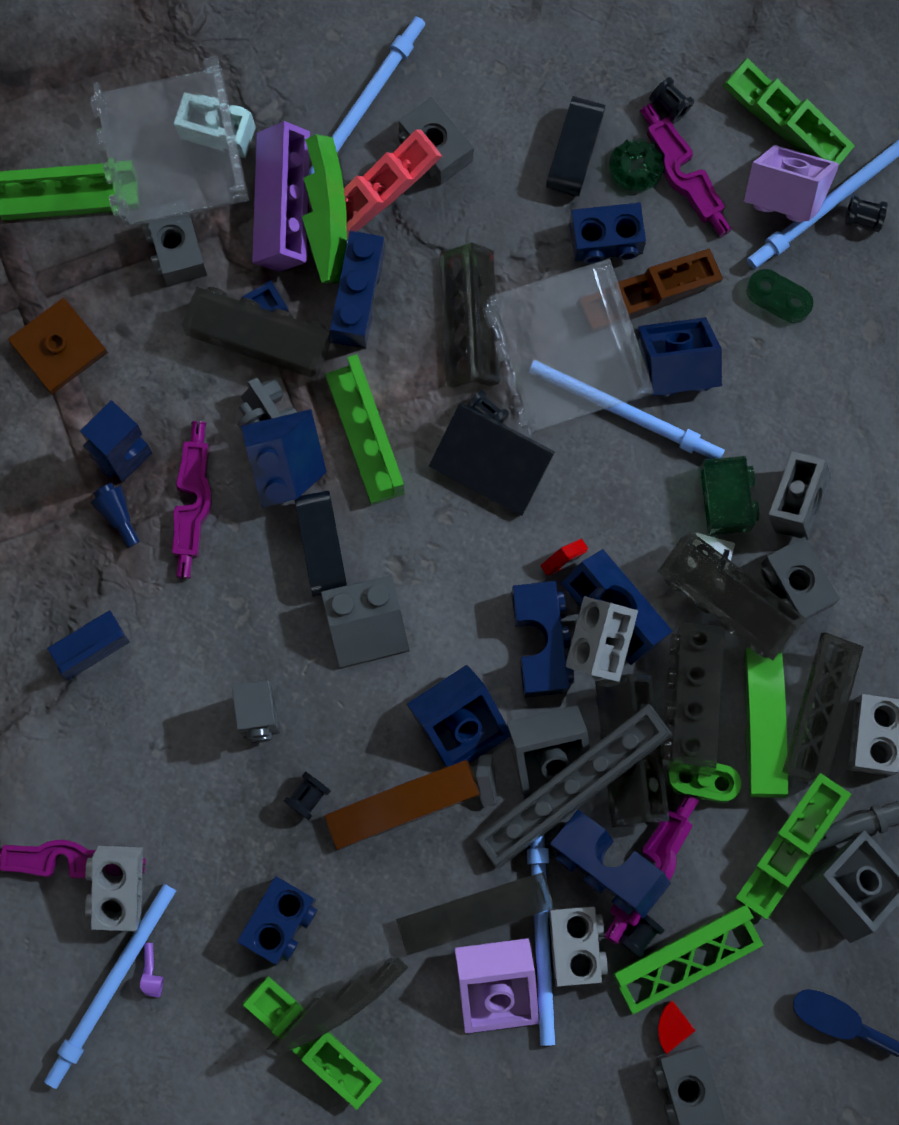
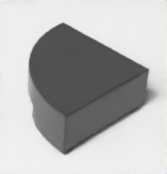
(486, 780)

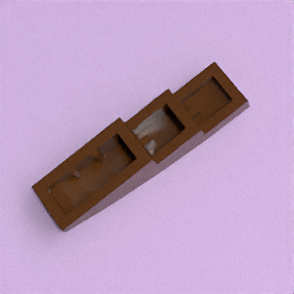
(669, 283)
(402, 804)

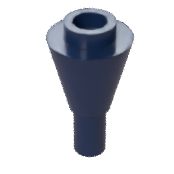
(112, 506)

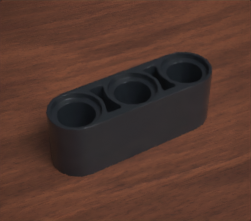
(575, 146)
(320, 542)

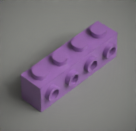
(280, 197)

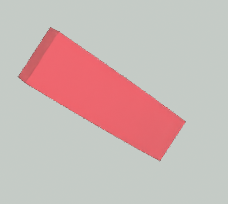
(388, 179)

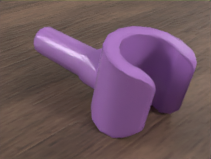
(150, 984)

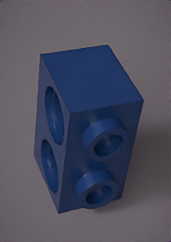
(604, 223)
(269, 916)

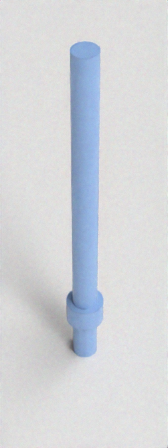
(400, 50)
(779, 241)
(688, 441)
(538, 858)
(71, 1049)

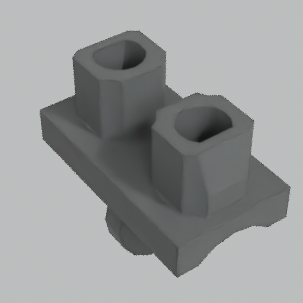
(260, 401)

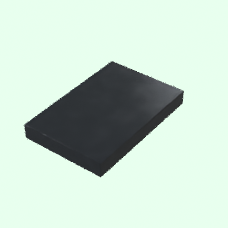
(491, 458)

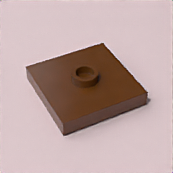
(57, 345)

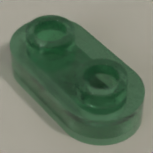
(778, 298)

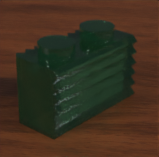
(728, 495)

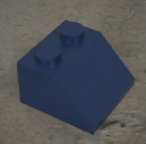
(682, 356)
(284, 456)
(459, 717)

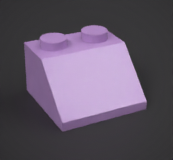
(790, 183)
(497, 985)

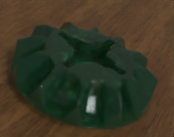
(640, 178)

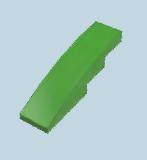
(786, 115)
(328, 221)
(765, 725)
(793, 846)
(324, 1055)

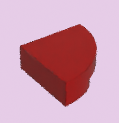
(564, 555)
(672, 1027)

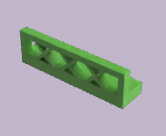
(54, 192)
(365, 432)
(681, 946)

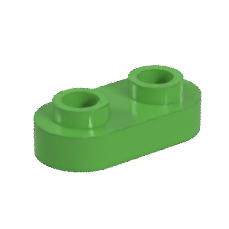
(704, 786)

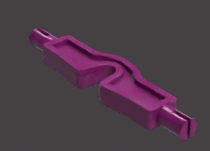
(694, 185)
(189, 518)
(662, 851)
(43, 859)

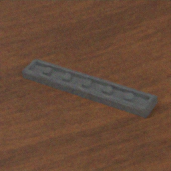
(573, 786)

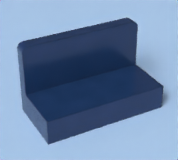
(88, 645)

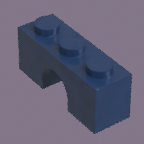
(356, 289)
(115, 442)
(603, 580)
(540, 607)
(633, 884)

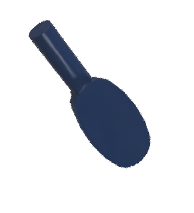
(839, 1020)

